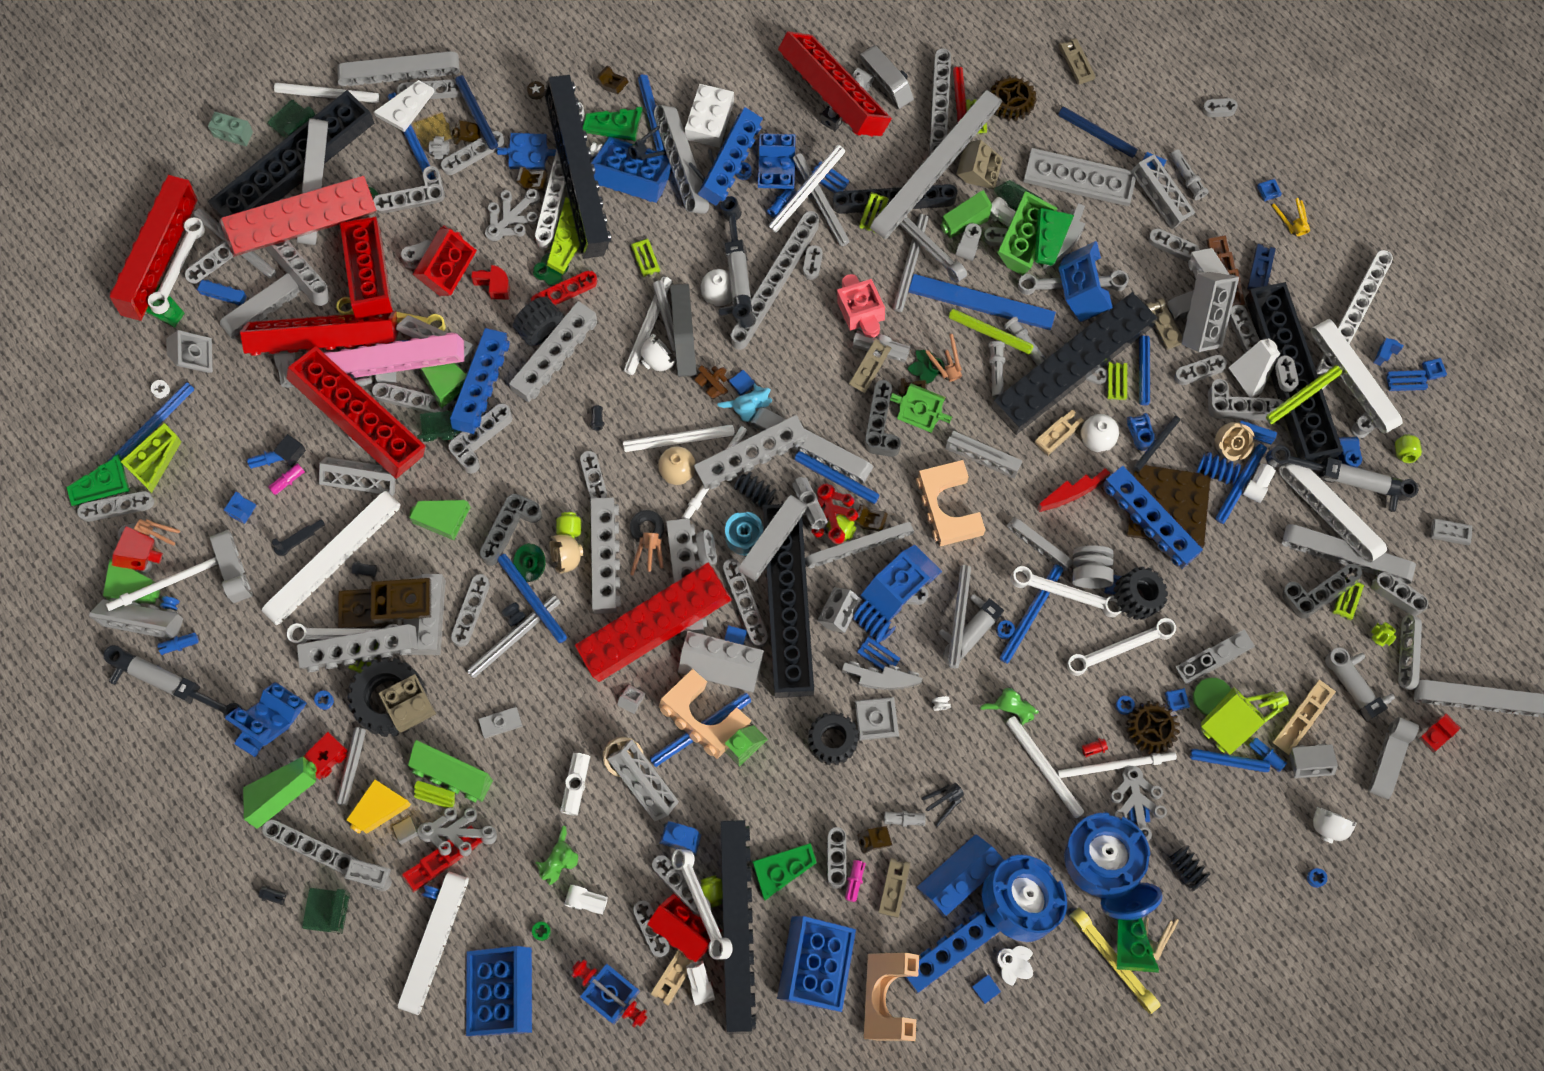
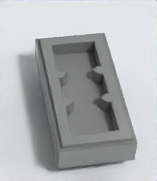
(1451, 531)
(500, 722)
(367, 873)

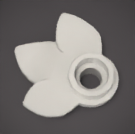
(1017, 966)

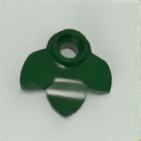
(550, 276)
(923, 367)

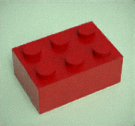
(444, 262)
(681, 928)

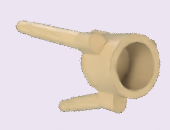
(1158, 947)

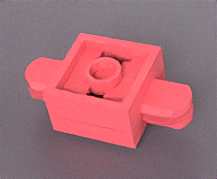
(861, 305)

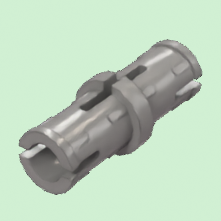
(904, 818)

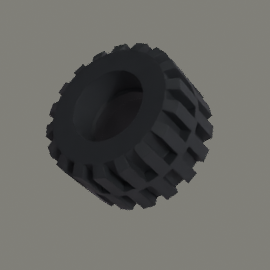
(537, 320)
(1151, 587)
(838, 722)

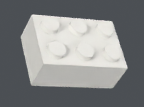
(709, 115)

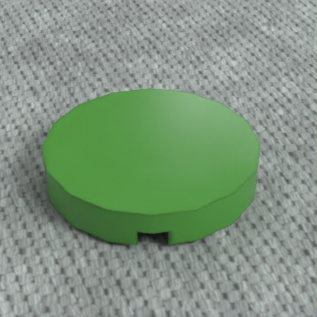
(1209, 694)

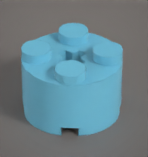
(743, 523)

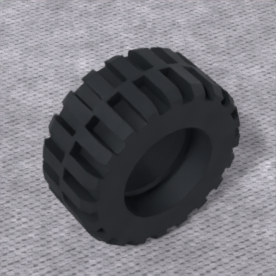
(364, 686)

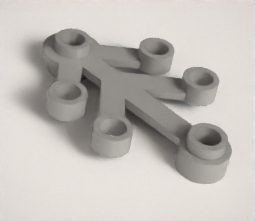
(511, 217)
(1137, 799)
(454, 831)

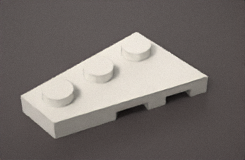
(405, 106)

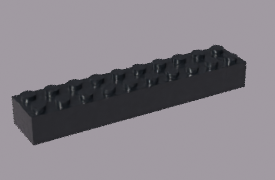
(284, 165)
(577, 167)
(1074, 363)
(1311, 421)
(789, 614)
(736, 927)

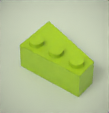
(152, 456)

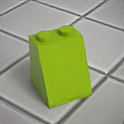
(1232, 721)

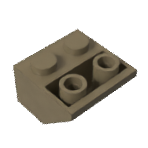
(979, 165)
(407, 703)

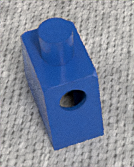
(680, 837)

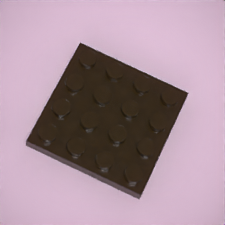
(1180, 494)

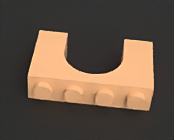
(947, 528)
(711, 737)
(881, 971)

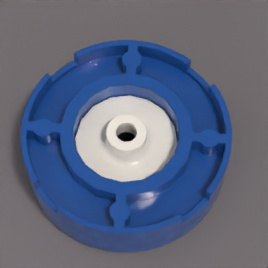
(1107, 855)
(1024, 898)

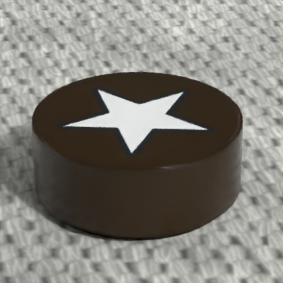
(535, 90)

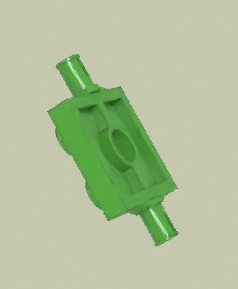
(921, 408)

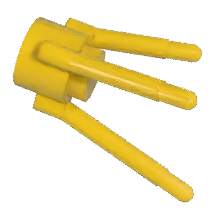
(1300, 225)

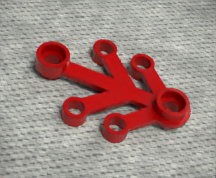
(826, 494)

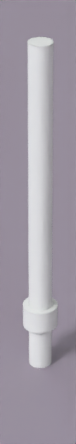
(695, 502)
(126, 599)
(1153, 759)

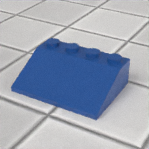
(634, 177)
(816, 963)
(499, 991)

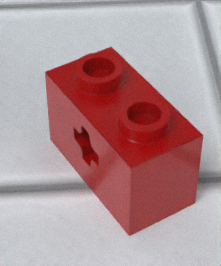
(332, 748)

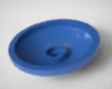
(1135, 905)

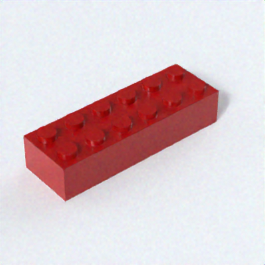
(366, 267)

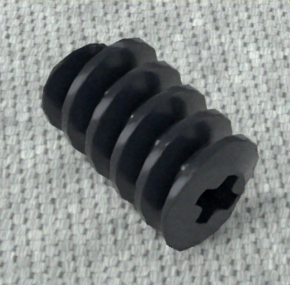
(755, 490)
(1190, 867)

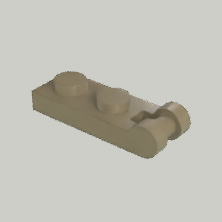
(1077, 61)
(1165, 325)
(869, 366)
(894, 889)

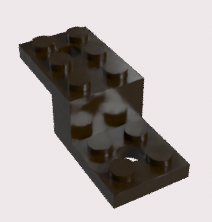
(384, 603)

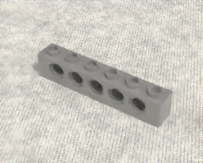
(554, 342)
(755, 443)
(599, 508)
(676, 530)
(309, 652)

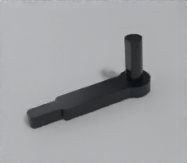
(282, 548)

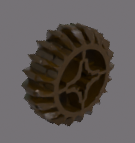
(1019, 105)
(1156, 733)

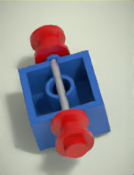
(609, 993)

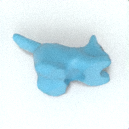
(747, 404)

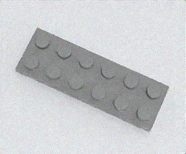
(1080, 177)

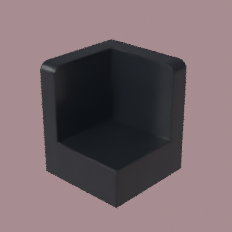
(290, 450)

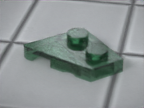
(1011, 193)

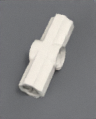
(577, 771)

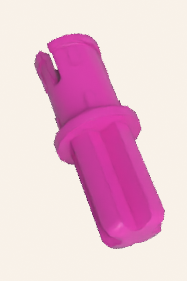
(286, 479)
(855, 880)

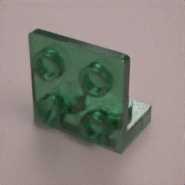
(290, 118)
(436, 425)
(326, 910)

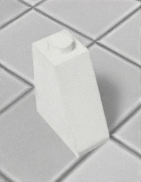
(1256, 366)

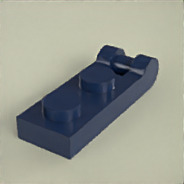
(1261, 266)

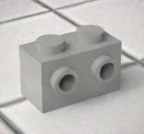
(1313, 761)

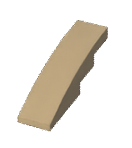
(1304, 717)

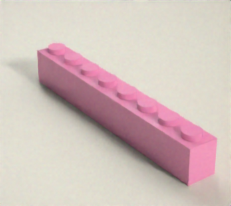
(400, 355)

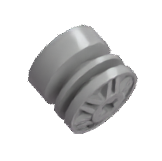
(1092, 567)

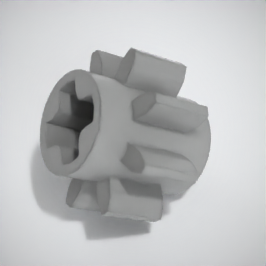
(439, 147)

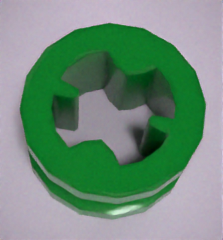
(546, 935)

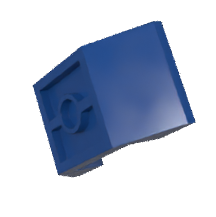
(776, 161)
(1082, 283)
(900, 582)
(270, 716)

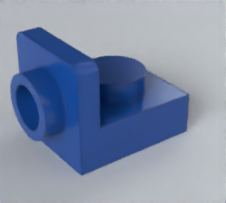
(1386, 349)

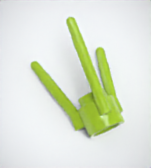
(1275, 701)

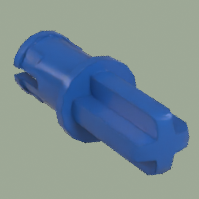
(780, 202)
(263, 459)
(178, 643)
(1267, 754)

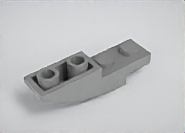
(1073, 234)
(1215, 657)
(890, 679)

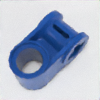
(1141, 428)
(1351, 451)

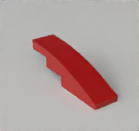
(1067, 493)
(435, 864)

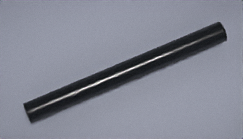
(1155, 445)

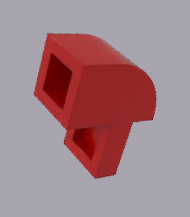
(496, 280)
(1440, 732)

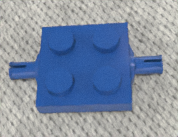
(527, 151)

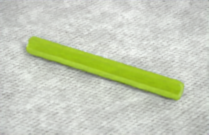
(991, 331)
(1303, 394)

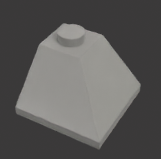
(190, 351)

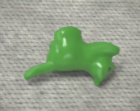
(1011, 702)
(560, 857)

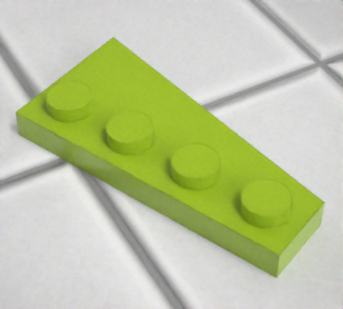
(565, 241)

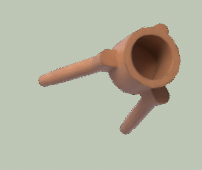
(953, 370)
(145, 528)
(650, 542)

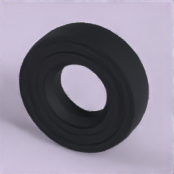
(646, 515)

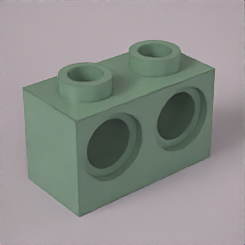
(230, 129)

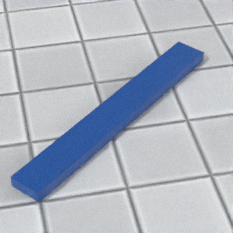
(982, 302)

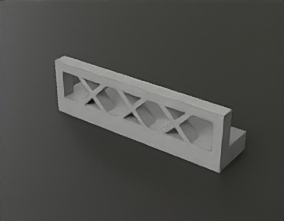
(1159, 193)
(419, 329)
(983, 454)
(355, 469)
(641, 783)

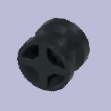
(513, 614)

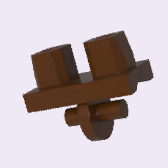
(717, 387)

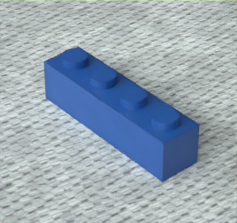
(221, 292)

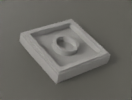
(876, 718)

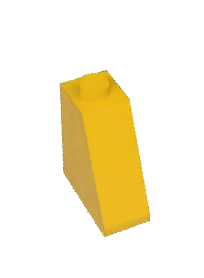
(376, 808)

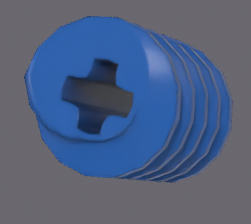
(1218, 468)
(873, 622)

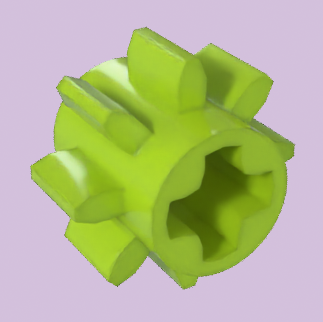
(1383, 634)

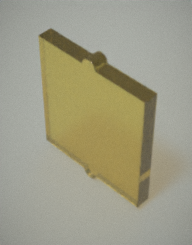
(432, 127)

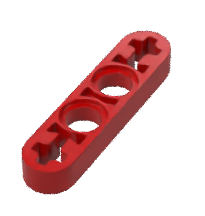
(563, 287)

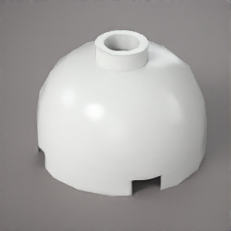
(717, 287)
(656, 355)
(1099, 432)
(1332, 825)

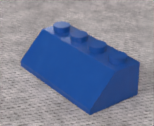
(960, 875)

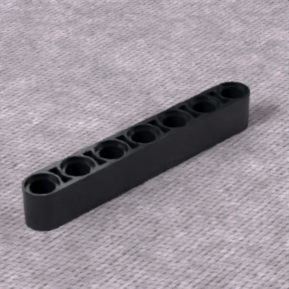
(850, 206)

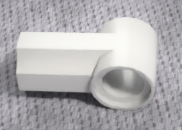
(1001, 211)
(1258, 485)
(582, 899)
(701, 987)

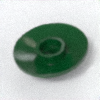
(525, 557)

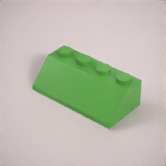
(1020, 239)
(449, 771)

